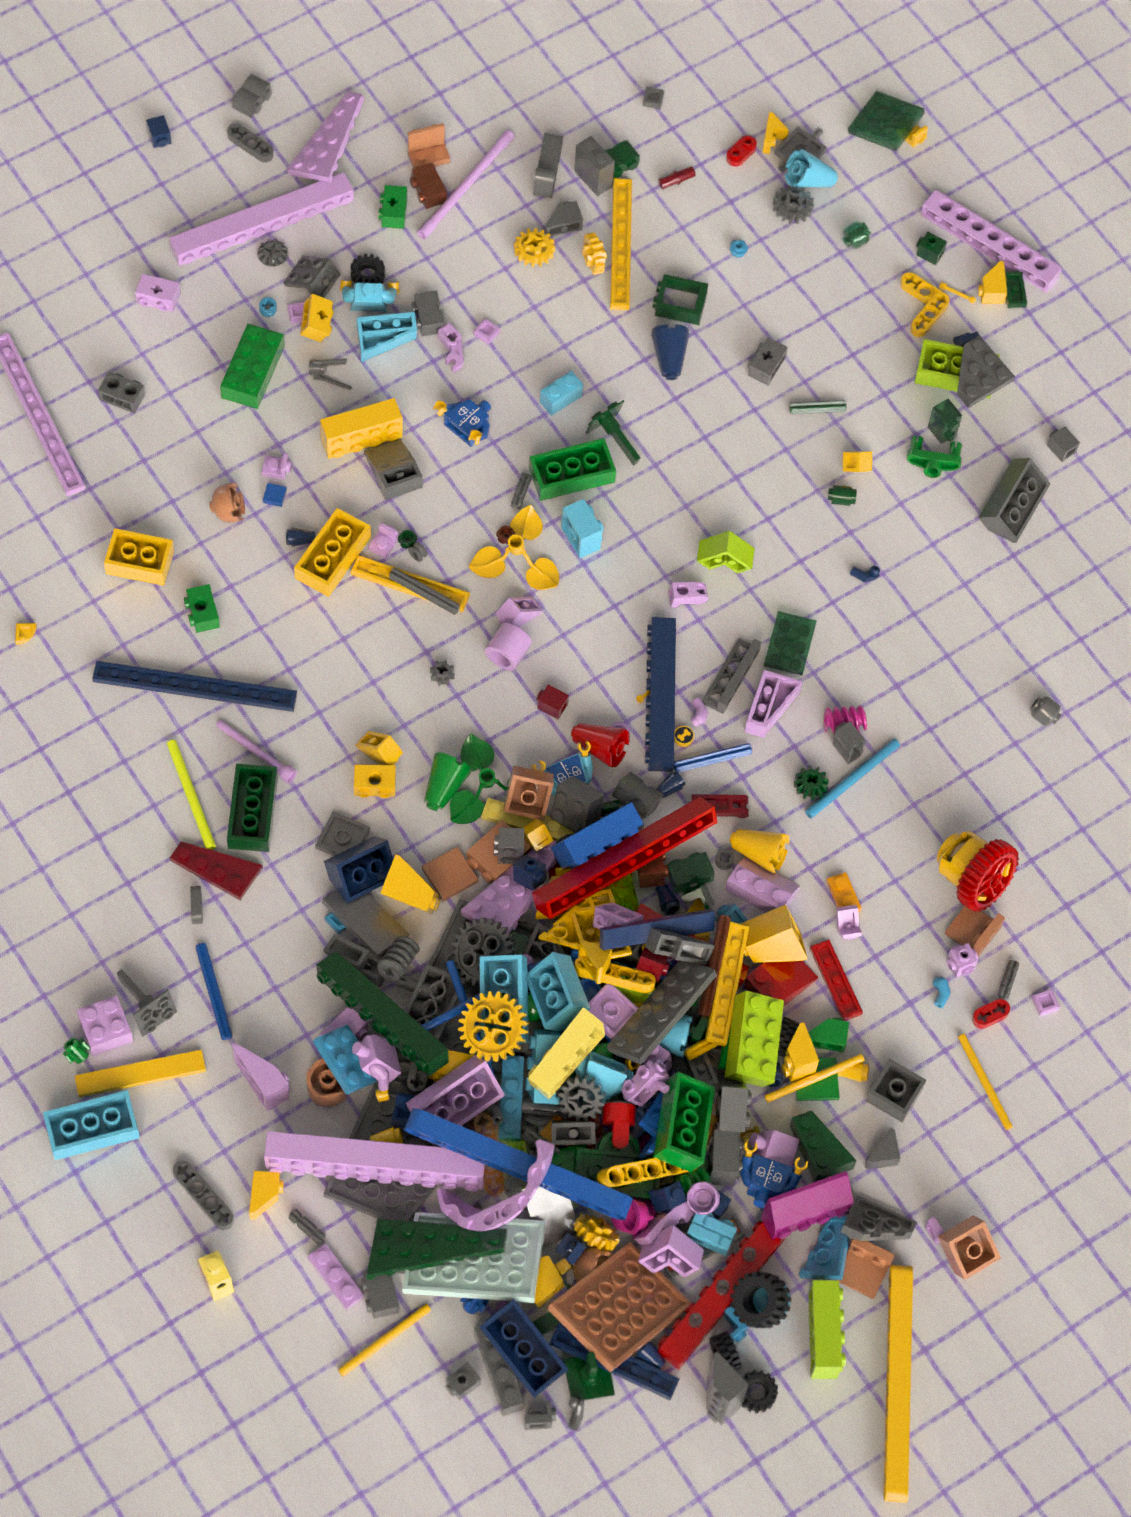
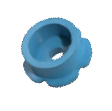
(738, 252)

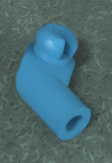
(944, 991)

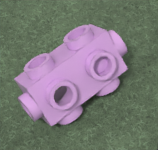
(646, 1083)

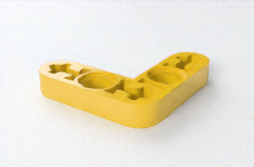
(930, 300)

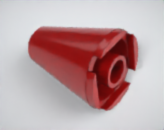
(605, 742)

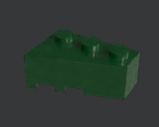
(820, 1147)

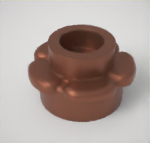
(504, 530)

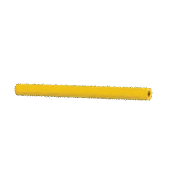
(814, 1078)
(985, 1082)
(418, 1314)

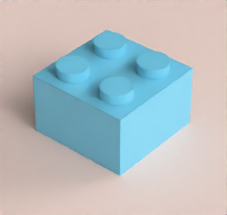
(582, 528)

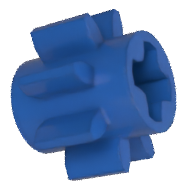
(474, 1305)

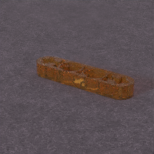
(498, 1180)

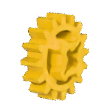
(532, 247)
(594, 253)
(596, 1232)

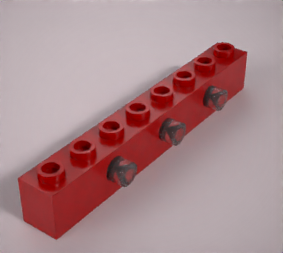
(716, 1299)

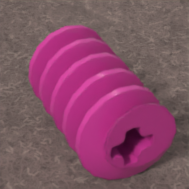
(836, 717)

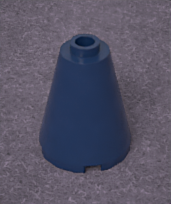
(670, 348)

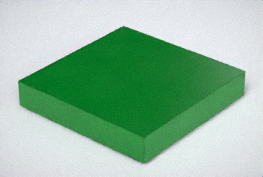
(823, 1090)

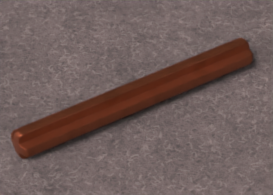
(715, 963)

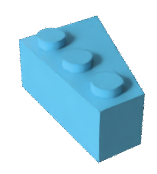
(384, 333)

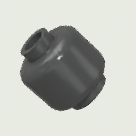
(1045, 710)

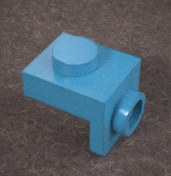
(740, 1328)

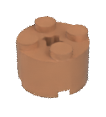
(320, 1092)

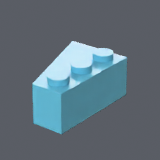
(540, 1043)

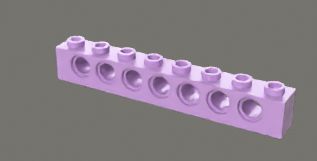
(996, 248)

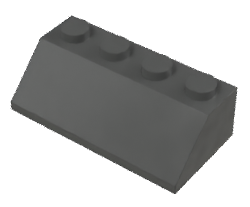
(1014, 499)
(724, 1390)

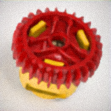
(977, 868)

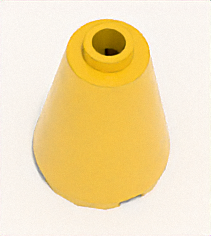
(761, 847)

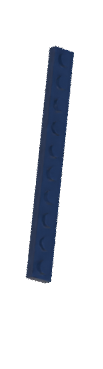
(194, 686)

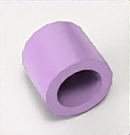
(508, 646)

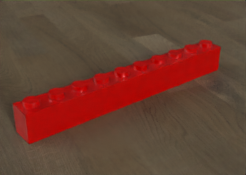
(624, 857)

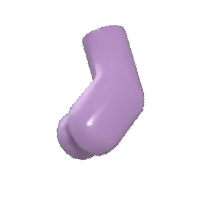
(701, 712)

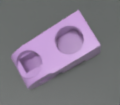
(687, 593)

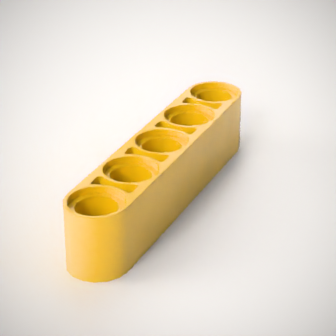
(638, 1171)

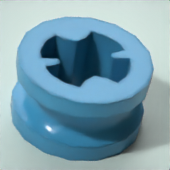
(263, 304)

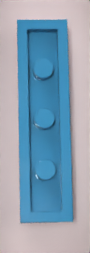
(511, 1103)

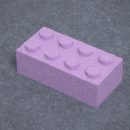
(460, 1093)

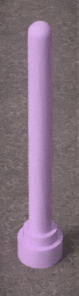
(286, 772)

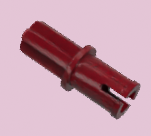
(676, 177)

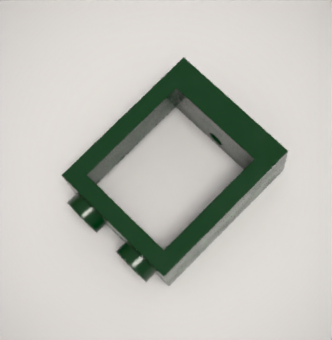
(678, 313)

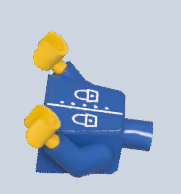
(466, 419)
(767, 1177)

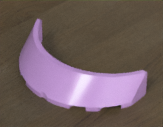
(505, 1211)

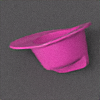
(636, 1219)

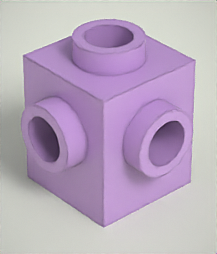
(962, 960)

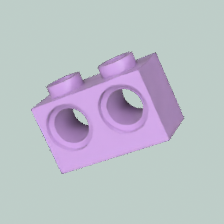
(614, 914)

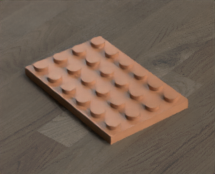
(619, 1307)

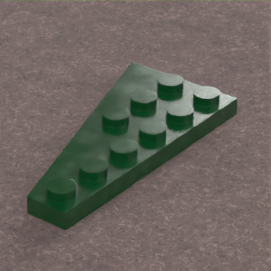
(422, 1245)

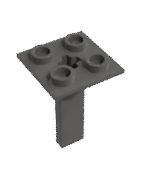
(152, 1010)

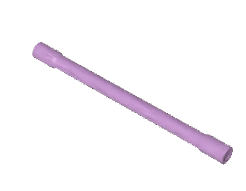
(431, 223)

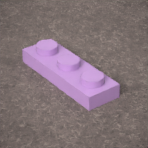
(335, 1276)

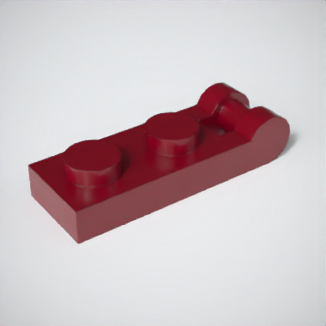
(724, 804)

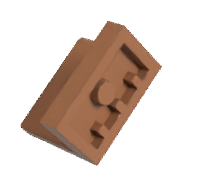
(428, 146)
(974, 929)
(865, 1267)

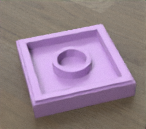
(612, 1009)

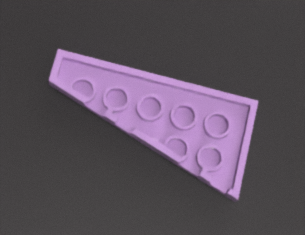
(321, 153)
(505, 898)

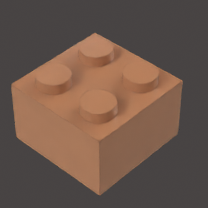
(528, 792)
(969, 1247)

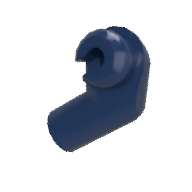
(865, 576)

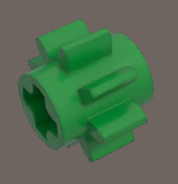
(76, 1050)

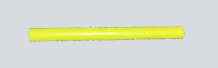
(191, 795)

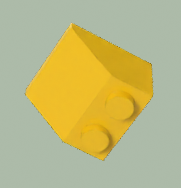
(800, 1056)

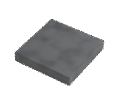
(341, 834)

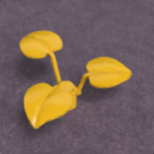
(527, 526)

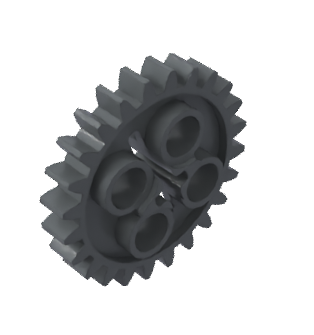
(467, 946)

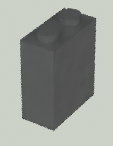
(594, 166)

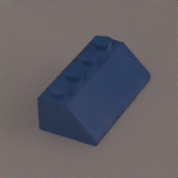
(523, 1348)

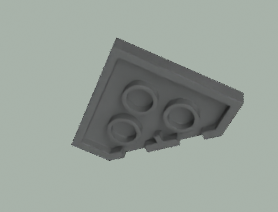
(981, 372)
(874, 1222)

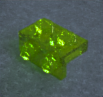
(624, 893)

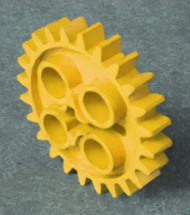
(489, 1045)

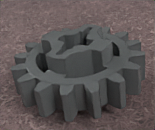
(793, 204)
(591, 1097)

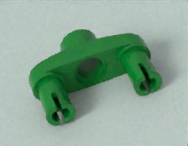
(934, 461)

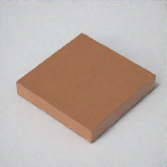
(450, 874)

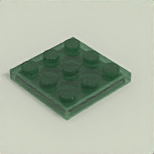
(886, 121)

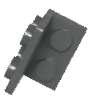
(314, 274)

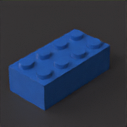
(597, 837)

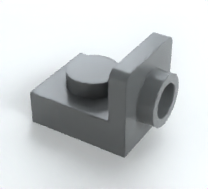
(537, 1420)

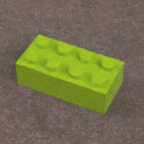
(939, 365)
(754, 1039)
(825, 1329)

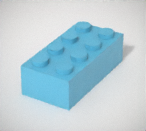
(510, 977)
(91, 1125)

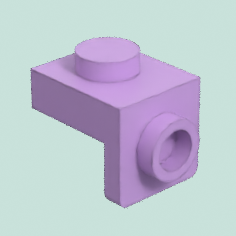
(848, 922)

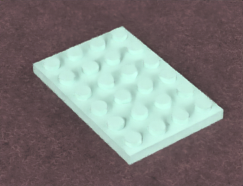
(488, 1277)

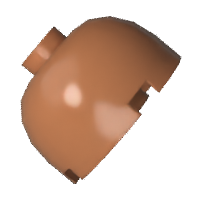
(228, 503)
(589, 1261)

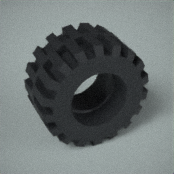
(776, 1305)

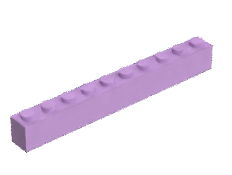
(261, 219)

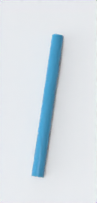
(852, 778)

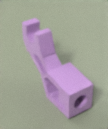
(456, 355)

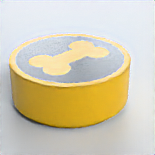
(683, 736)

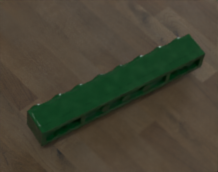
(382, 1013)

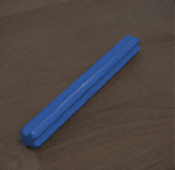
(213, 991)

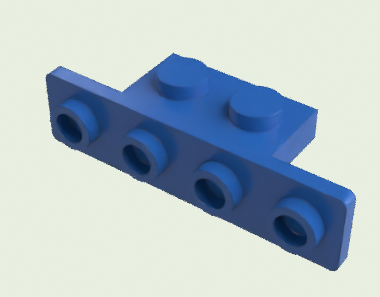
(649, 1123)

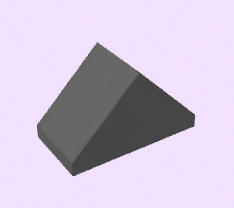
(886, 1152)

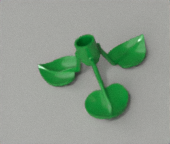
(464, 805)

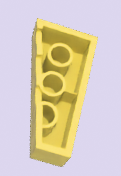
(567, 1053)

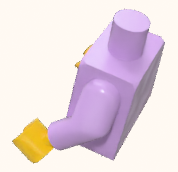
(379, 1061)

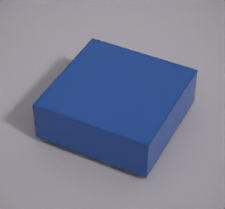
(274, 494)

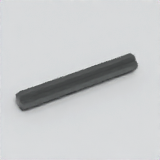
(424, 591)

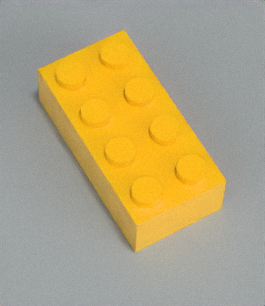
(361, 428)
(332, 552)

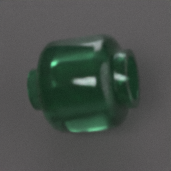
(856, 235)

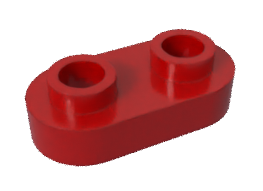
(742, 149)

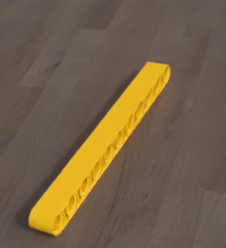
(898, 1384)

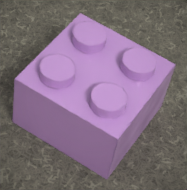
(104, 1025)

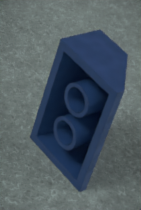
(360, 868)

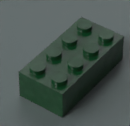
(252, 807)

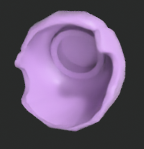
(703, 1198)

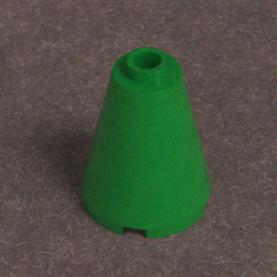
(444, 780)

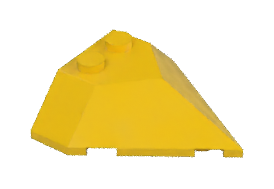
(578, 925)

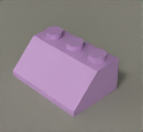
(760, 886)

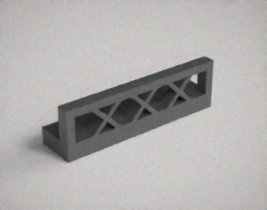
(735, 677)

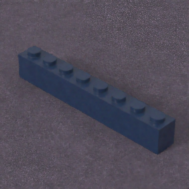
(662, 694)

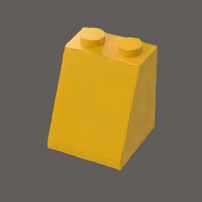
(409, 887)
(774, 937)

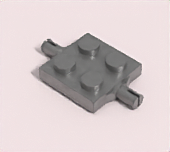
(800, 140)

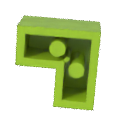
(726, 550)

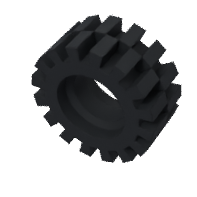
(367, 262)
(788, 1029)
(725, 1347)
(770, 1387)

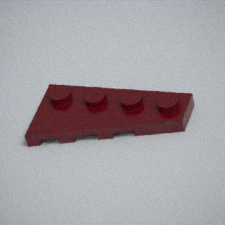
(219, 869)

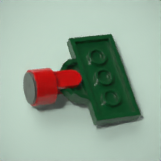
(615, 1149)

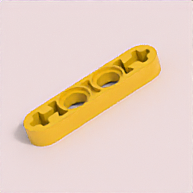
(616, 971)

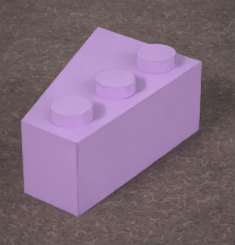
(771, 701)

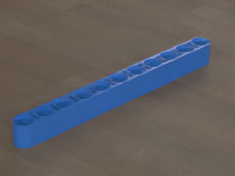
(517, 1163)

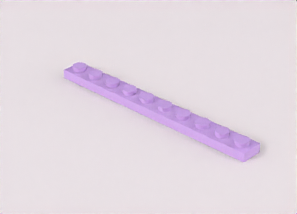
(39, 417)

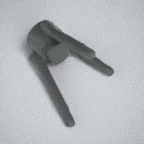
(318, 367)
(530, 1137)

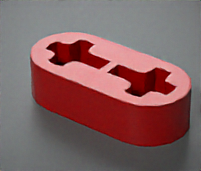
(993, 1018)

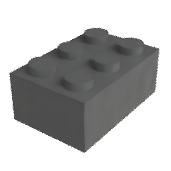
(732, 1106)

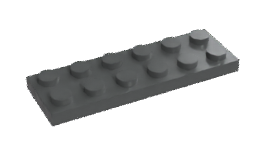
(661, 1011)

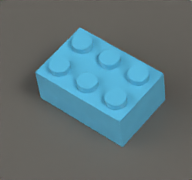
(557, 991)

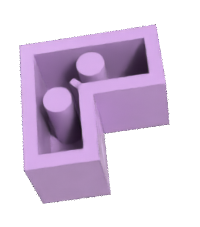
(672, 1249)

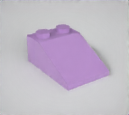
(263, 1077)

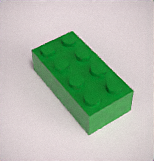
(252, 366)
(572, 469)
(684, 1122)

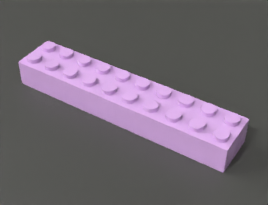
(371, 1161)

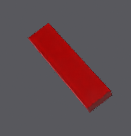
(836, 980)

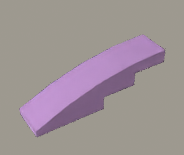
(665, 1219)

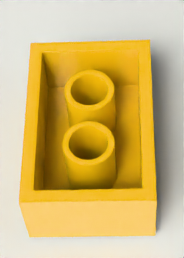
(139, 556)

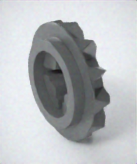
(277, 258)

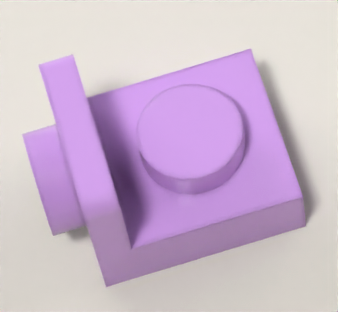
(276, 467)
(384, 541)

